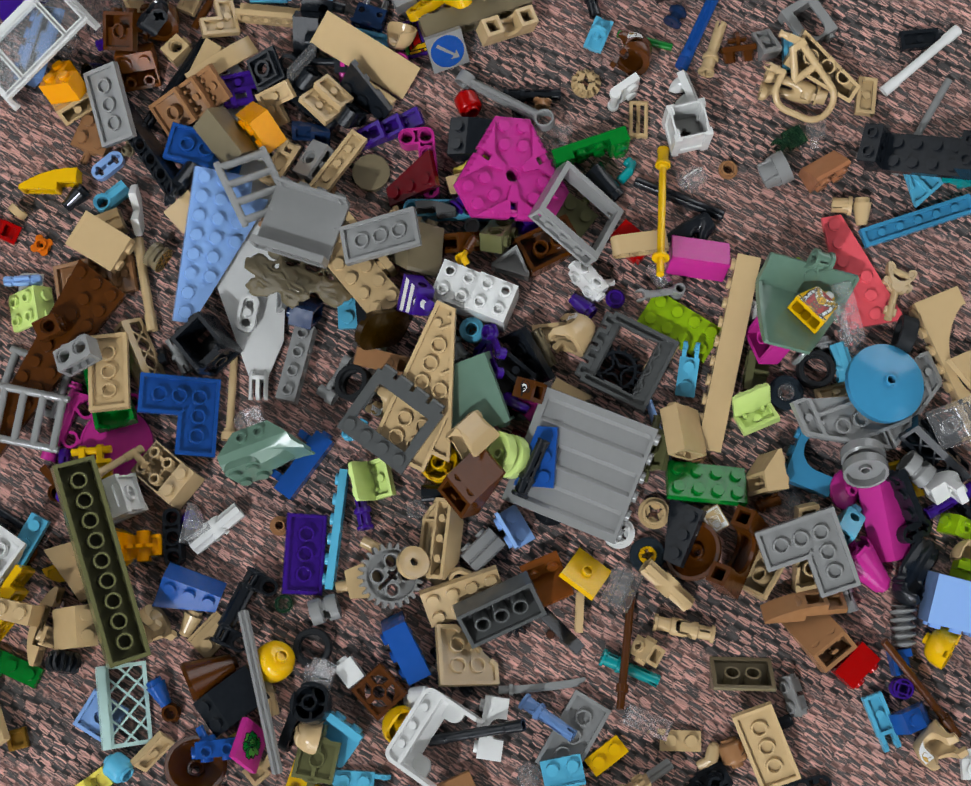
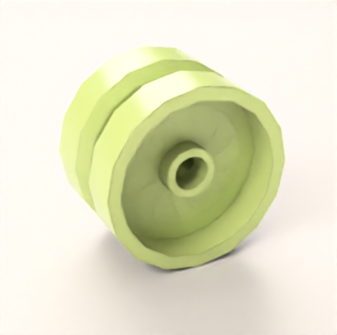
(511, 453)

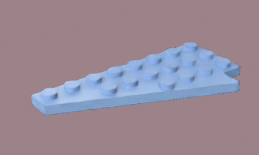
(209, 239)

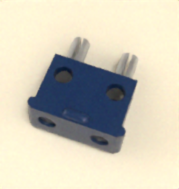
(370, 17)

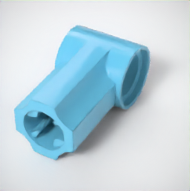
(113, 196)
(841, 358)

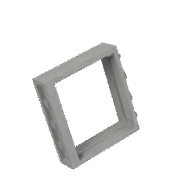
(561, 232)

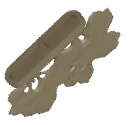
(292, 282)

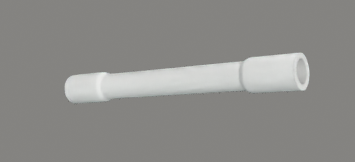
(945, 39)

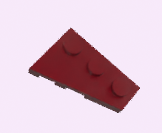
(414, 181)

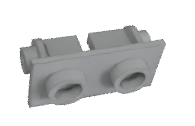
(795, 705)

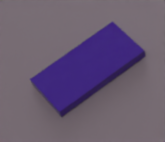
(304, 554)

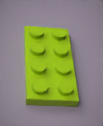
(680, 324)

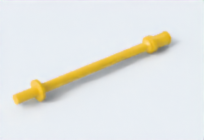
(661, 164)

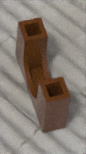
(731, 577)

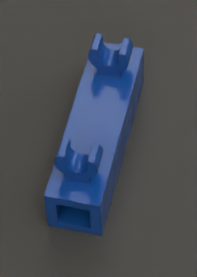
(302, 468)

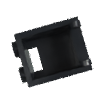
(214, 352)

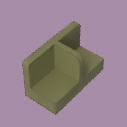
(753, 372)

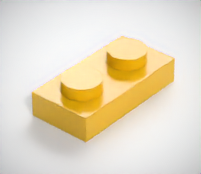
(606, 755)

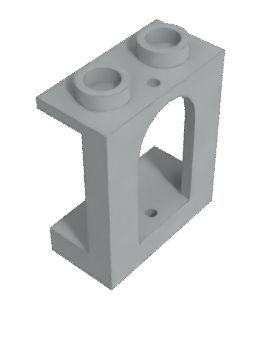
(789, 17)

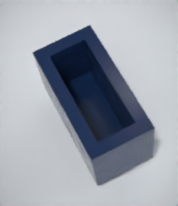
(306, 313)

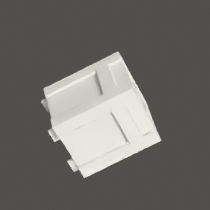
(687, 117)
(124, 496)

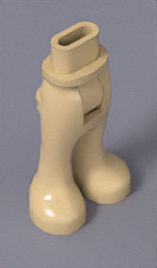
(802, 92)

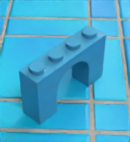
(801, 473)

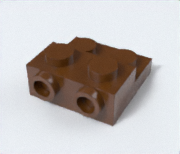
(120, 29)

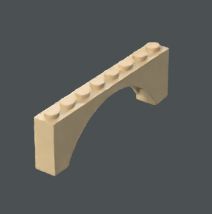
(936, 320)

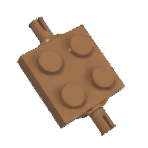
(88, 140)

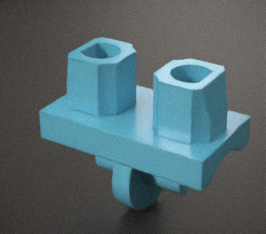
(598, 35)

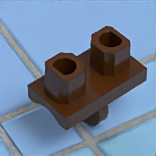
(746, 50)

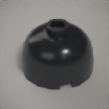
(311, 703)

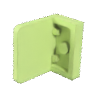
(30, 306)
(754, 409)
(371, 480)

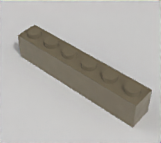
(468, 17)

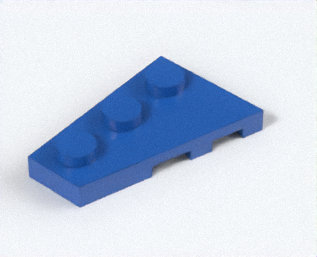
(547, 470)

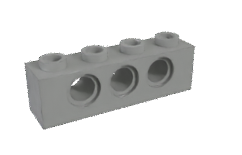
(296, 365)

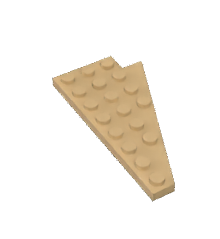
(433, 371)

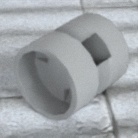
(919, 471)
(324, 609)

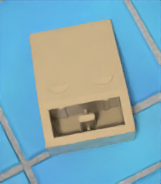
(168, 476)

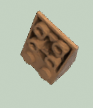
(821, 640)

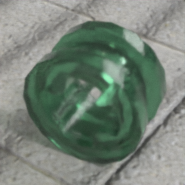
(277, 604)

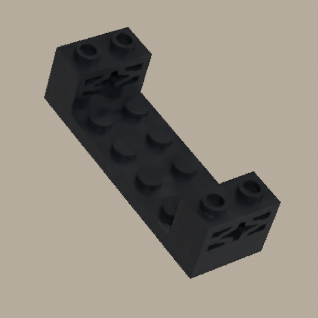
(915, 153)

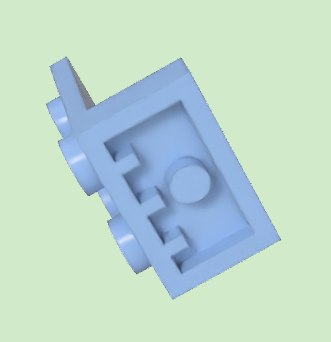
(514, 527)

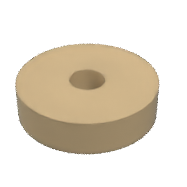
(404, 564)

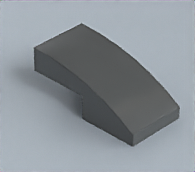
(442, 209)

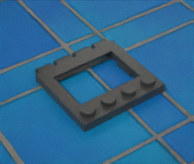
(652, 372)
(376, 442)

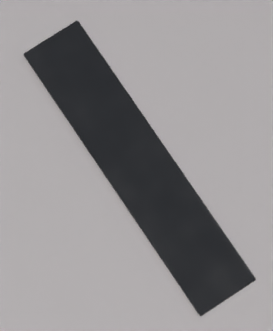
(562, 631)

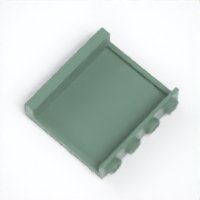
(478, 390)

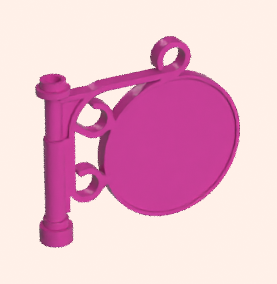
(121, 439)

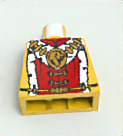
(813, 307)

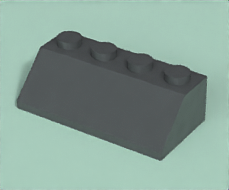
(499, 609)

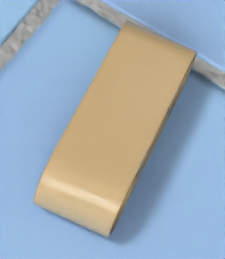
(635, 244)

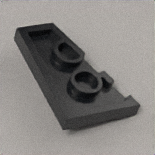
(364, 93)
(528, 351)

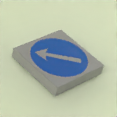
(446, 49)

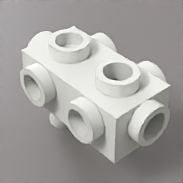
(589, 281)

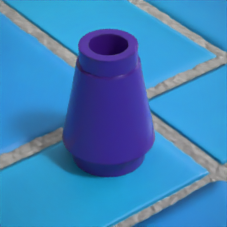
(583, 305)

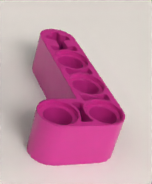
(422, 146)

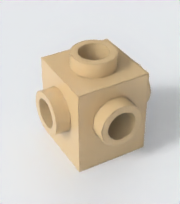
(646, 651)

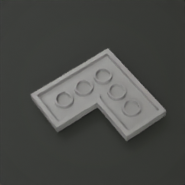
(815, 539)

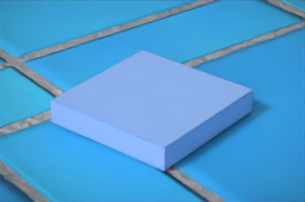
(89, 718)

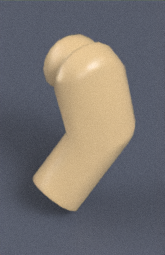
(711, 756)

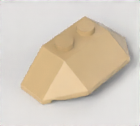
(441, 538)

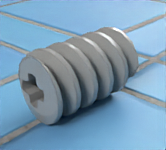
(903, 626)

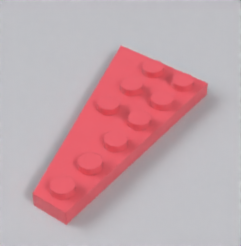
(870, 291)

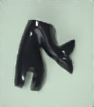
(700, 224)

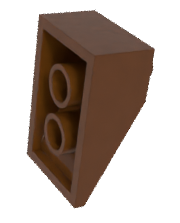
(541, 250)

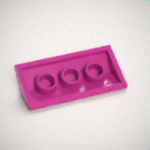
(882, 521)

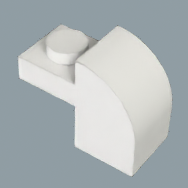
(946, 485)

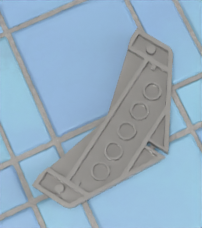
(840, 422)

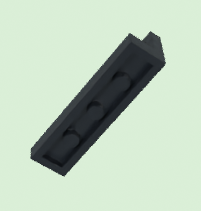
(950, 455)

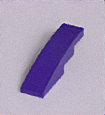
(388, 129)

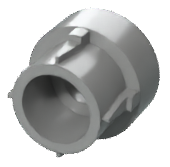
(775, 170)

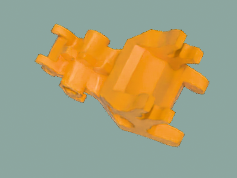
(139, 546)

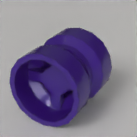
(897, 686)

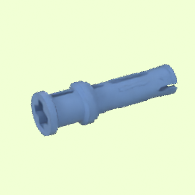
(540, 713)

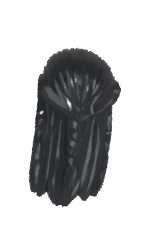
(912, 573)

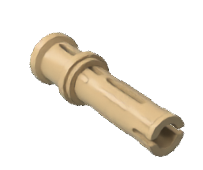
(711, 56)

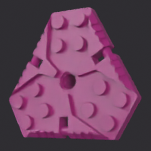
(511, 150)

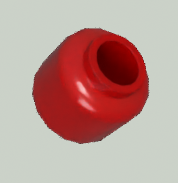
(468, 103)

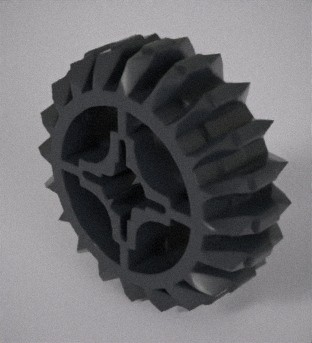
(624, 368)

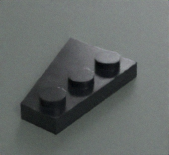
(681, 532)

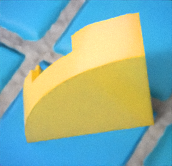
(53, 574)

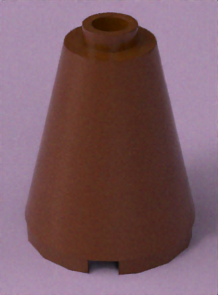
(207, 673)

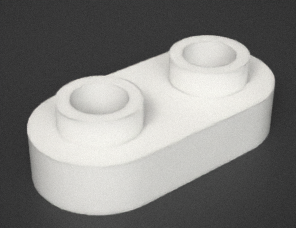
(247, 314)

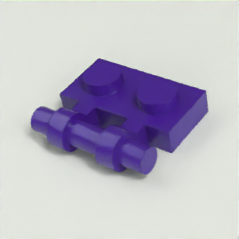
(237, 84)

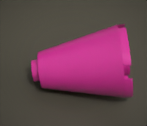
(868, 565)

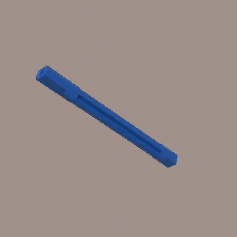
(695, 36)

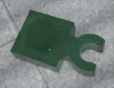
(791, 139)

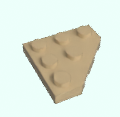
(459, 663)

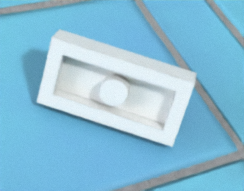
(683, 84)

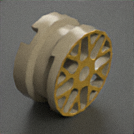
(157, 256)

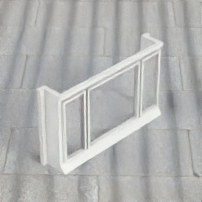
(33, 38)

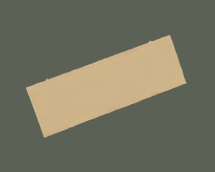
(378, 61)

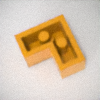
(63, 83)
(261, 125)

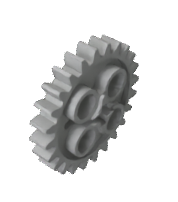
(377, 563)

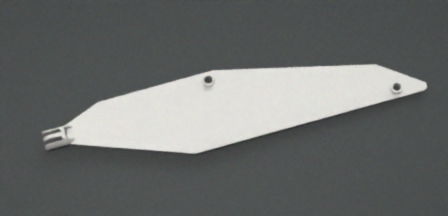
(266, 339)

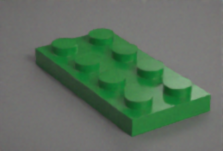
(706, 483)

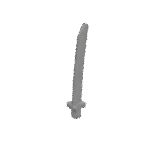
(528, 688)

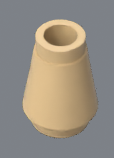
(861, 210)
(190, 621)

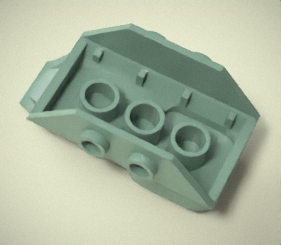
(257, 451)

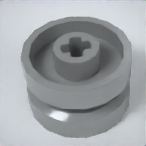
(864, 463)

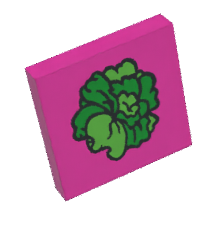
(248, 745)

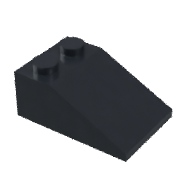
(464, 136)
(228, 702)

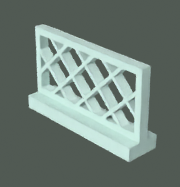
(105, 706)

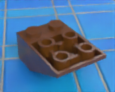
(471, 483)

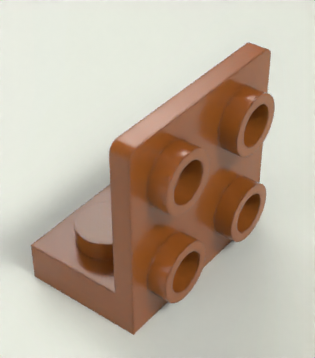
(545, 577)

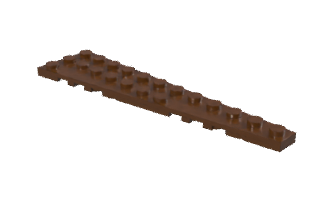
(86, 306)

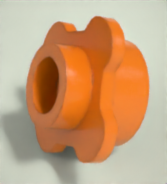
(47, 243)

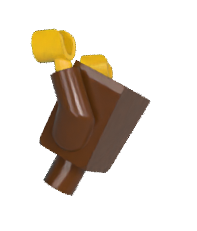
(461, 243)

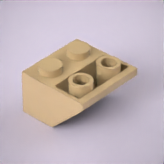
(767, 474)

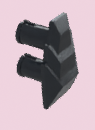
(712, 776)

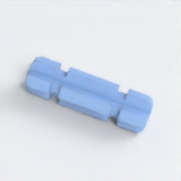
(22, 280)

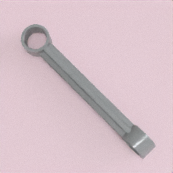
(468, 81)

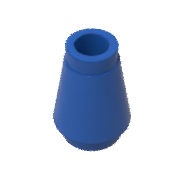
(158, 690)

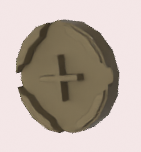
(371, 172)

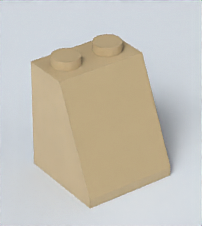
(100, 242)
(73, 628)

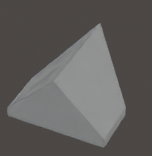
(511, 264)

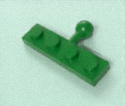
(19, 669)

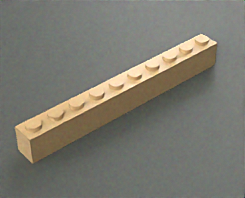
(728, 349)

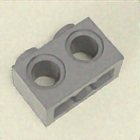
(77, 355)

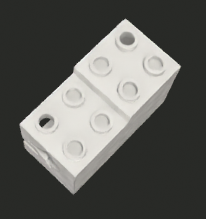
(476, 294)

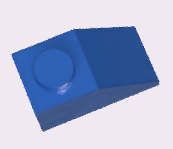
(910, 719)

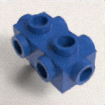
(211, 747)

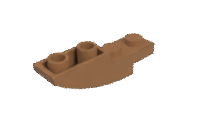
(378, 359)
(798, 605)

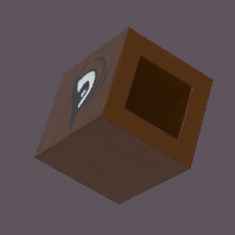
(529, 390)

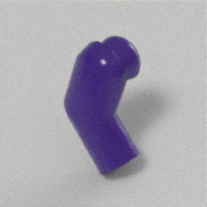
(515, 403)

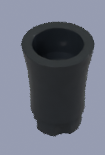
(604, 181)

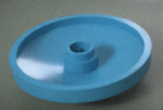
(884, 383)

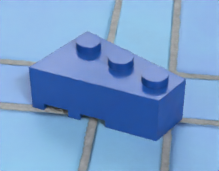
(188, 590)
(404, 649)

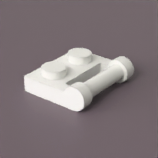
(624, 90)

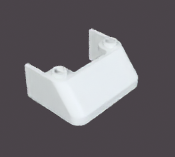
(419, 727)

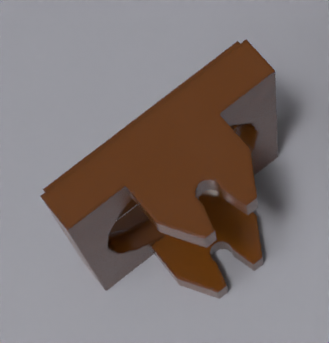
(359, 691)

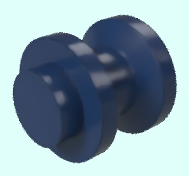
(677, 12)

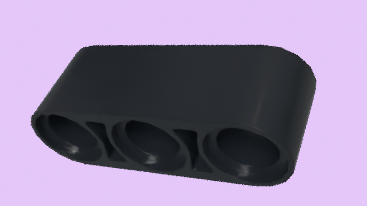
(168, 529)

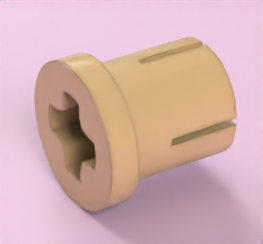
(842, 205)

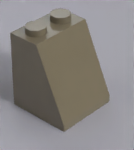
(425, 258)

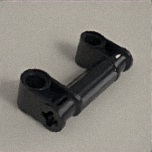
(154, 17)
(349, 116)
(238, 603)

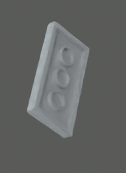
(109, 104)
(380, 236)
(585, 717)

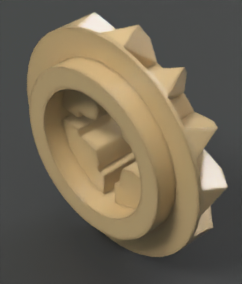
(593, 87)
(644, 510)

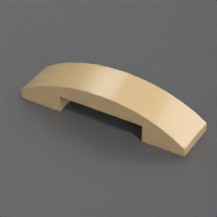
(228, 57)
(34, 651)

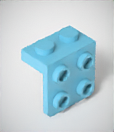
(342, 731)

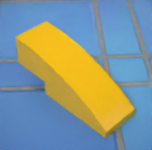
(52, 181)

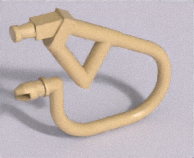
(800, 43)

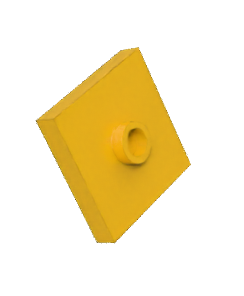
(585, 573)

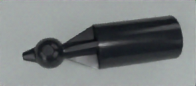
(180, 183)

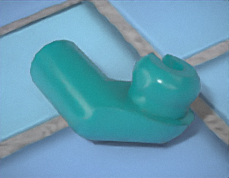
(629, 170)

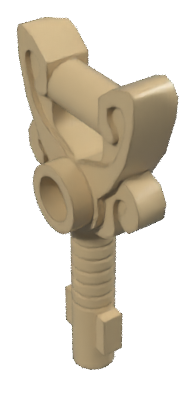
(896, 287)

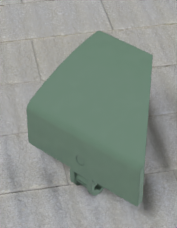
(780, 283)

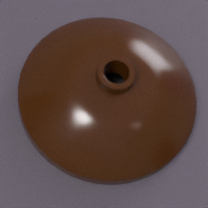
(698, 566)
(179, 766)

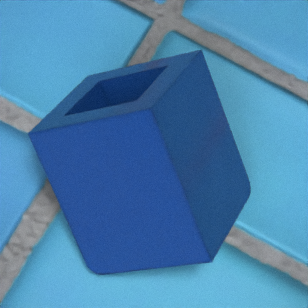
(894, 668)

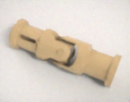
(686, 629)

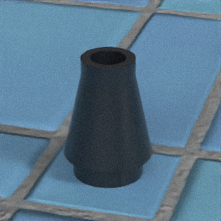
(76, 197)

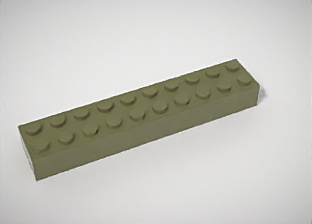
(100, 561)

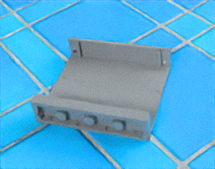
(302, 222)

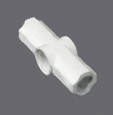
(219, 526)

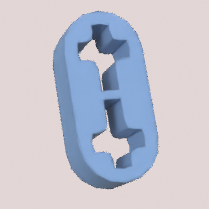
(108, 166)

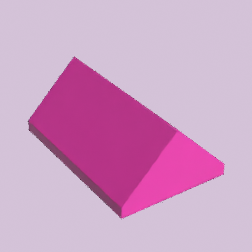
(698, 258)

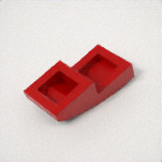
(9, 232)

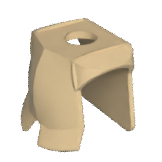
(472, 435)

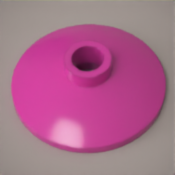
(841, 492)

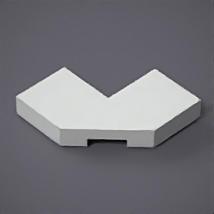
(137, 217)

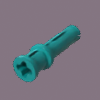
(613, 661)

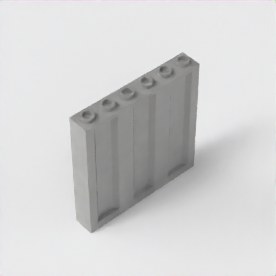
(596, 465)

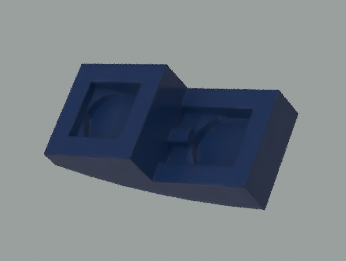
(308, 131)

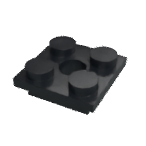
(274, 72)

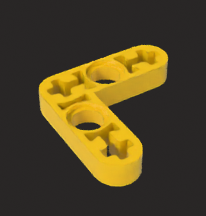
(427, 6)

